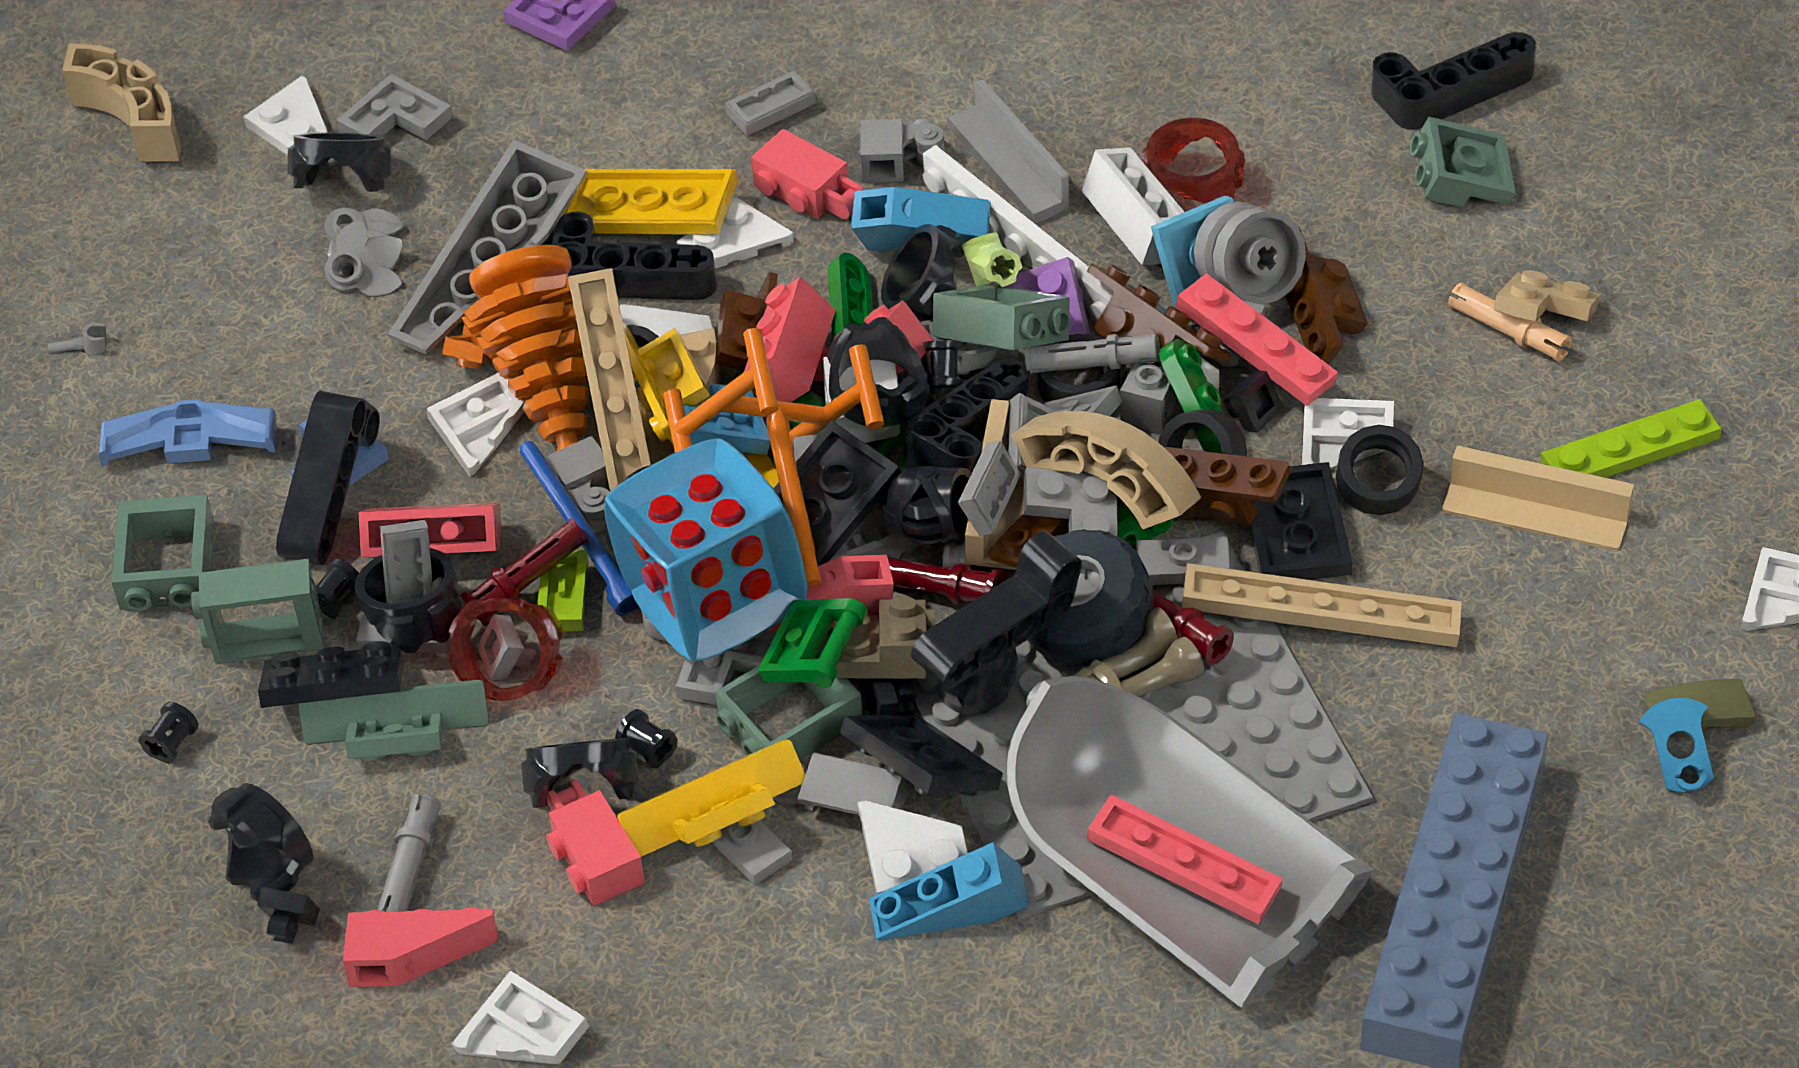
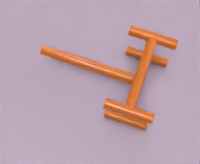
(777, 415)

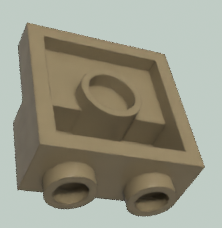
(886, 640)

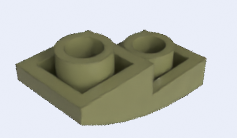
(1726, 701)

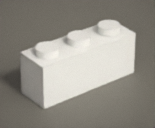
(1129, 199)

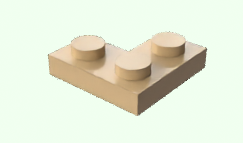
(1531, 294)

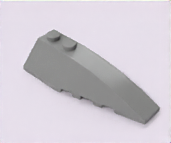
(510, 213)

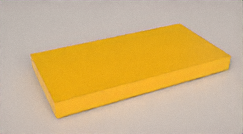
(655, 200)

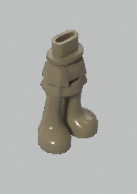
(1177, 659)

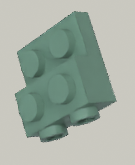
(1461, 163)

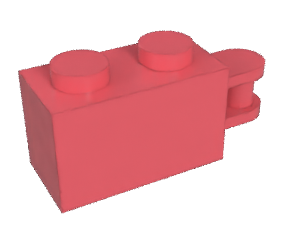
(804, 176)
(593, 844)

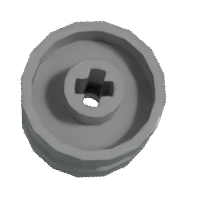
(1250, 251)

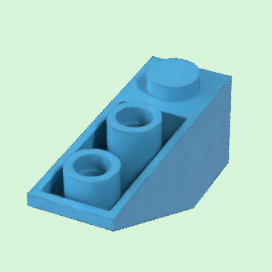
(890, 214)
(954, 895)

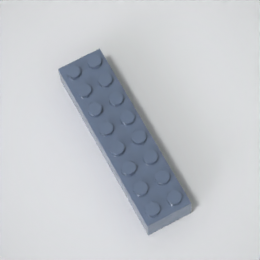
(1454, 893)

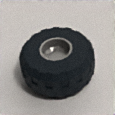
(1107, 605)

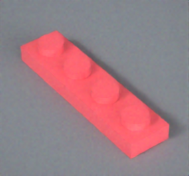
(1257, 339)
(1184, 859)

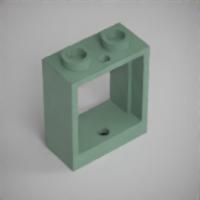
(1001, 316)
(161, 520)
(262, 635)
(752, 691)

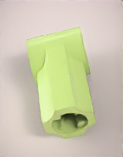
(991, 261)

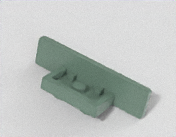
(395, 721)

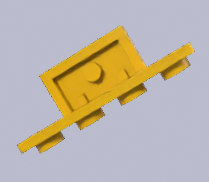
(662, 367)
(714, 800)

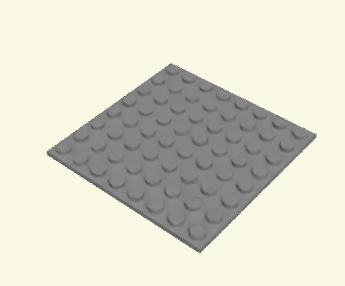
(1246, 707)

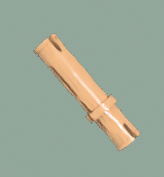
(1524, 331)

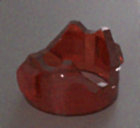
(1174, 136)
(540, 618)

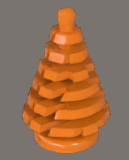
(533, 336)

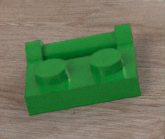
(801, 636)

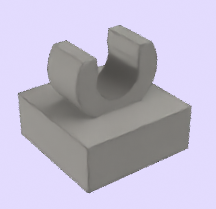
(503, 648)

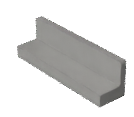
(1012, 155)

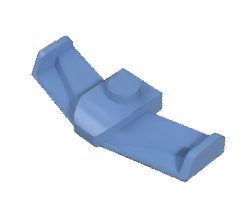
(188, 430)

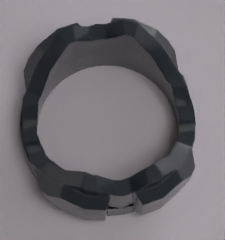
(361, 152)
(924, 256)
(885, 343)
(411, 622)
(608, 757)
(263, 840)

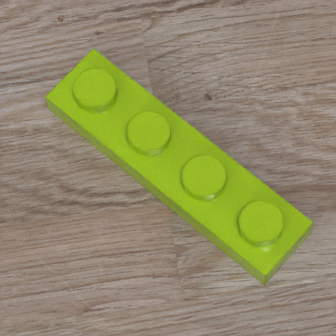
(1637, 441)

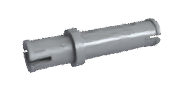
(1104, 352)
(413, 844)

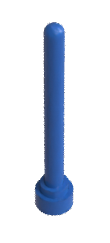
(619, 594)

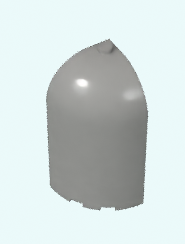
(1098, 741)

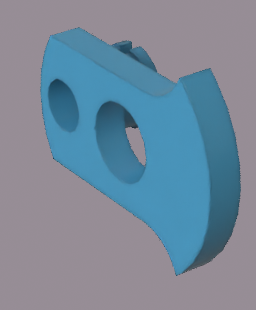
(1674, 717)

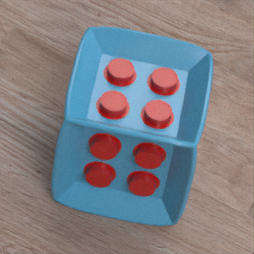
(706, 548)

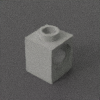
(1147, 398)

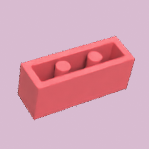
(794, 336)
(450, 527)

